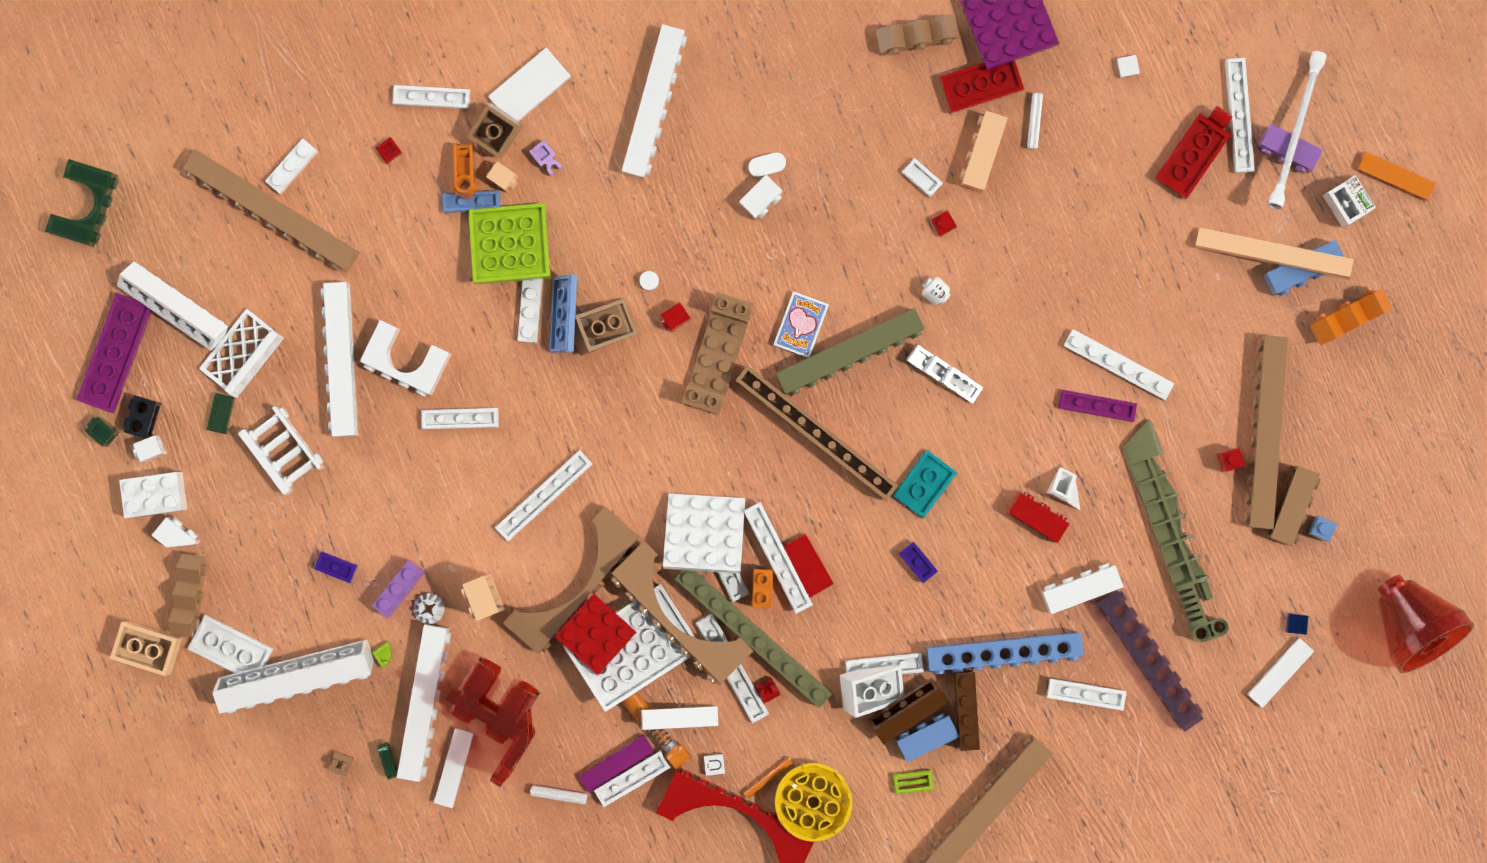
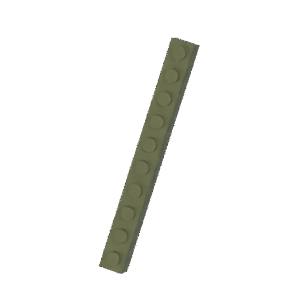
(754, 636)

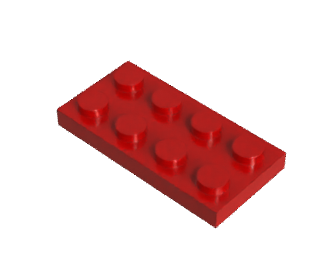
(978, 86)

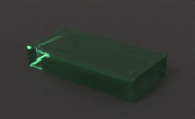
(220, 413)

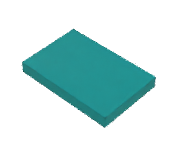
(925, 484)

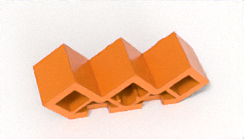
(1350, 315)

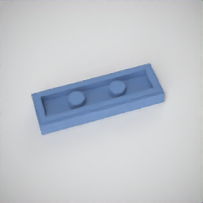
(480, 200)

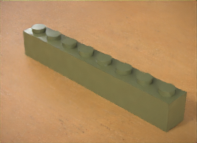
(850, 351)

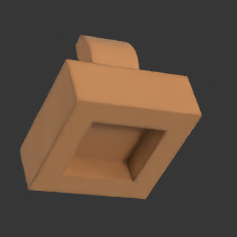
(340, 763)

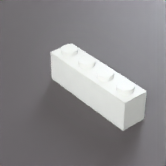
(1081, 589)

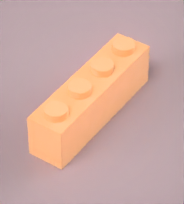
(983, 151)

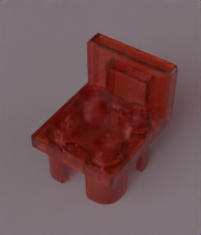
(506, 721)

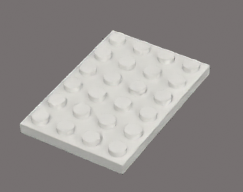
(641, 659)

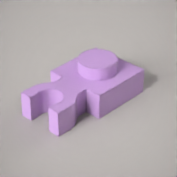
(544, 155)

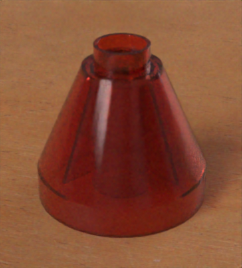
(1419, 623)

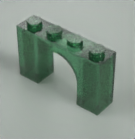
(86, 229)

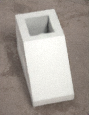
(173, 534)

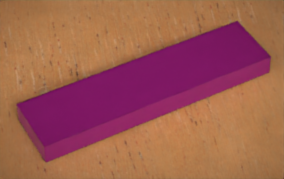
(1097, 406)
(616, 763)

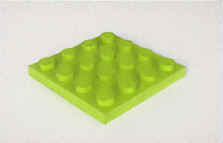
(509, 243)

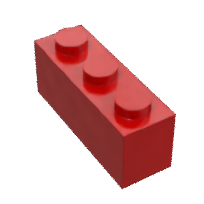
(1038, 517)

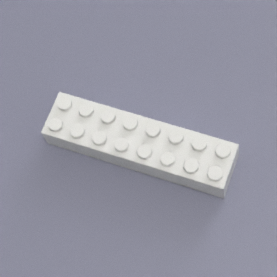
(293, 677)

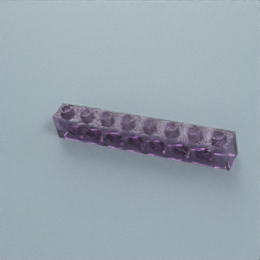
(1184, 720)

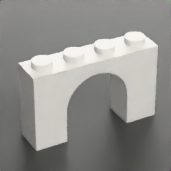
(378, 357)

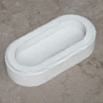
(767, 165)

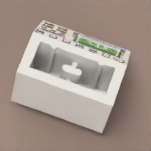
(1349, 201)

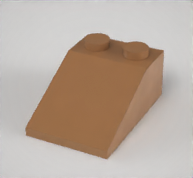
(603, 327)

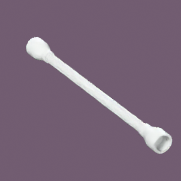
(1316, 63)

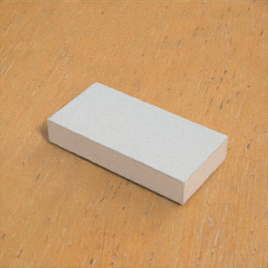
(922, 177)

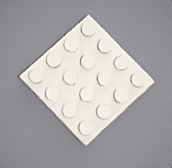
(704, 533)

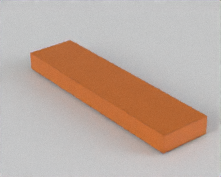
(1395, 176)

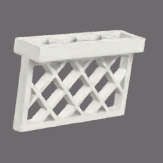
(250, 365)

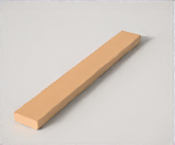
(1274, 253)

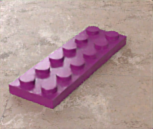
(114, 353)

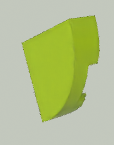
(383, 654)

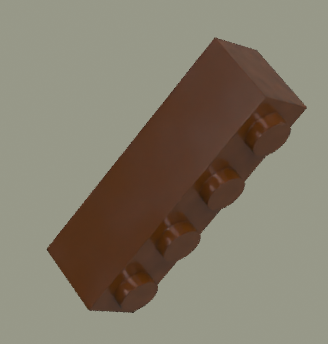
(907, 711)
(966, 711)

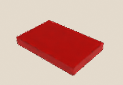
(808, 565)

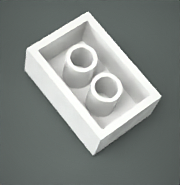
(153, 495)

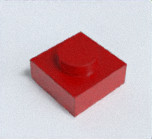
(943, 223)

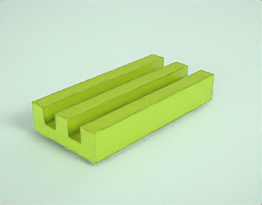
(911, 774)

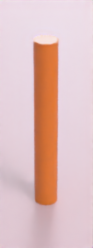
(768, 777)

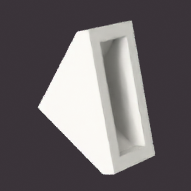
(1065, 488)

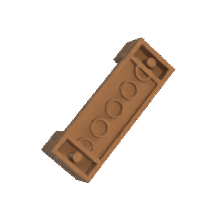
(718, 353)

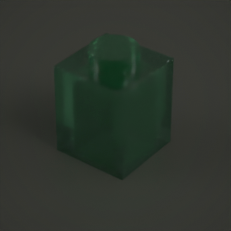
(101, 431)

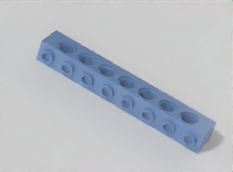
(1072, 640)

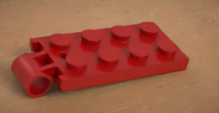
(1195, 152)

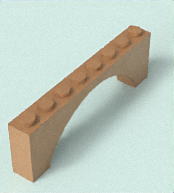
(613, 542)
(636, 579)

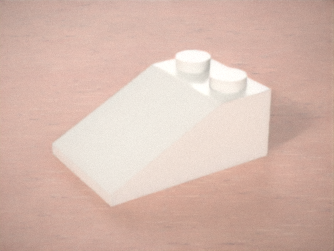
(871, 689)

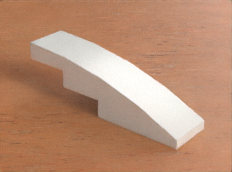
(944, 373)

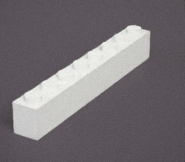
(653, 102)
(340, 359)
(423, 702)

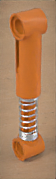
(675, 752)

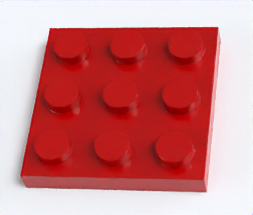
(595, 634)

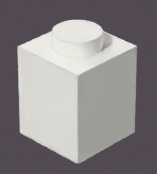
(149, 449)

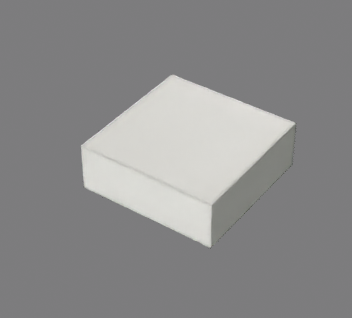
(1128, 66)

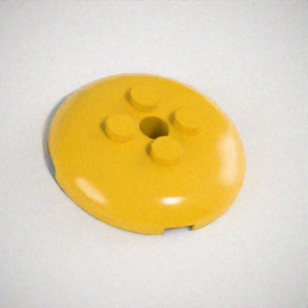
(833, 799)

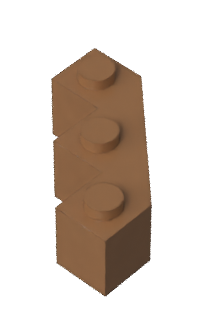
(917, 34)
(187, 595)

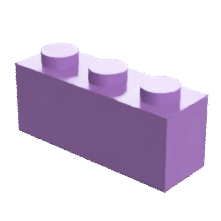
(1276, 143)
(399, 589)

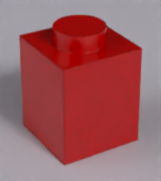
(674, 317)
(1230, 459)

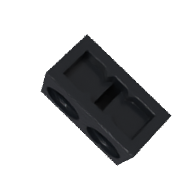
(147, 418)

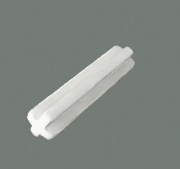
(1034, 124)
(558, 794)

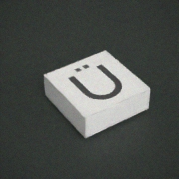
(714, 764)

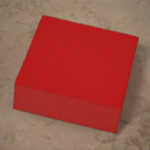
(388, 150)

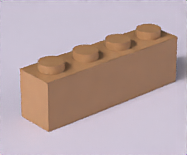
(1293, 505)

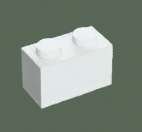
(761, 197)

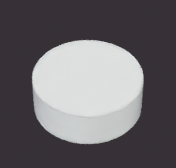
(649, 280)

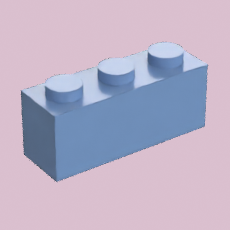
(927, 737)

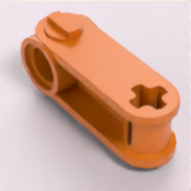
(464, 170)

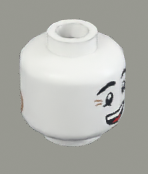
(936, 291)

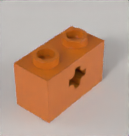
(762, 588)

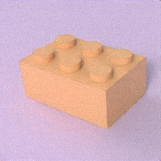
(482, 597)
(146, 648)

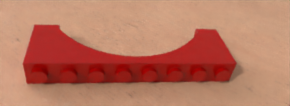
(691, 793)

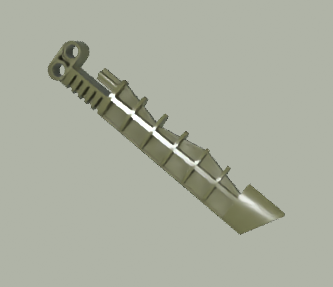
(1164, 516)

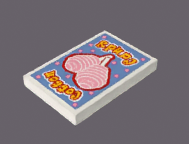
(801, 324)

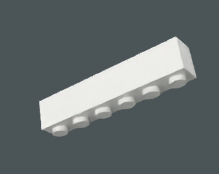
(172, 305)

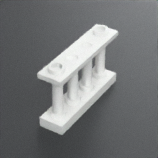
(262, 452)

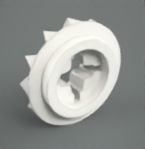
(429, 599)

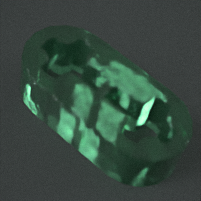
(387, 760)

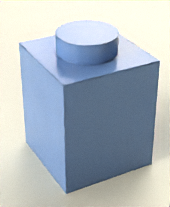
(1321, 529)

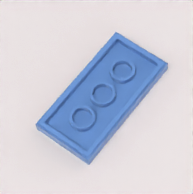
(563, 313)

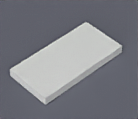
(530, 85)
(228, 646)

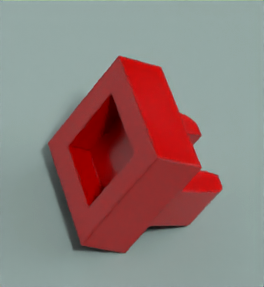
(767, 690)

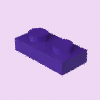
(918, 562)
(336, 567)

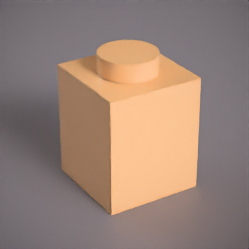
(502, 177)

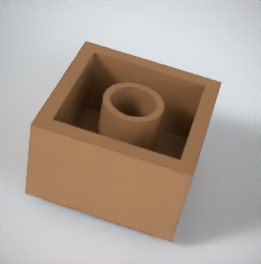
(495, 130)

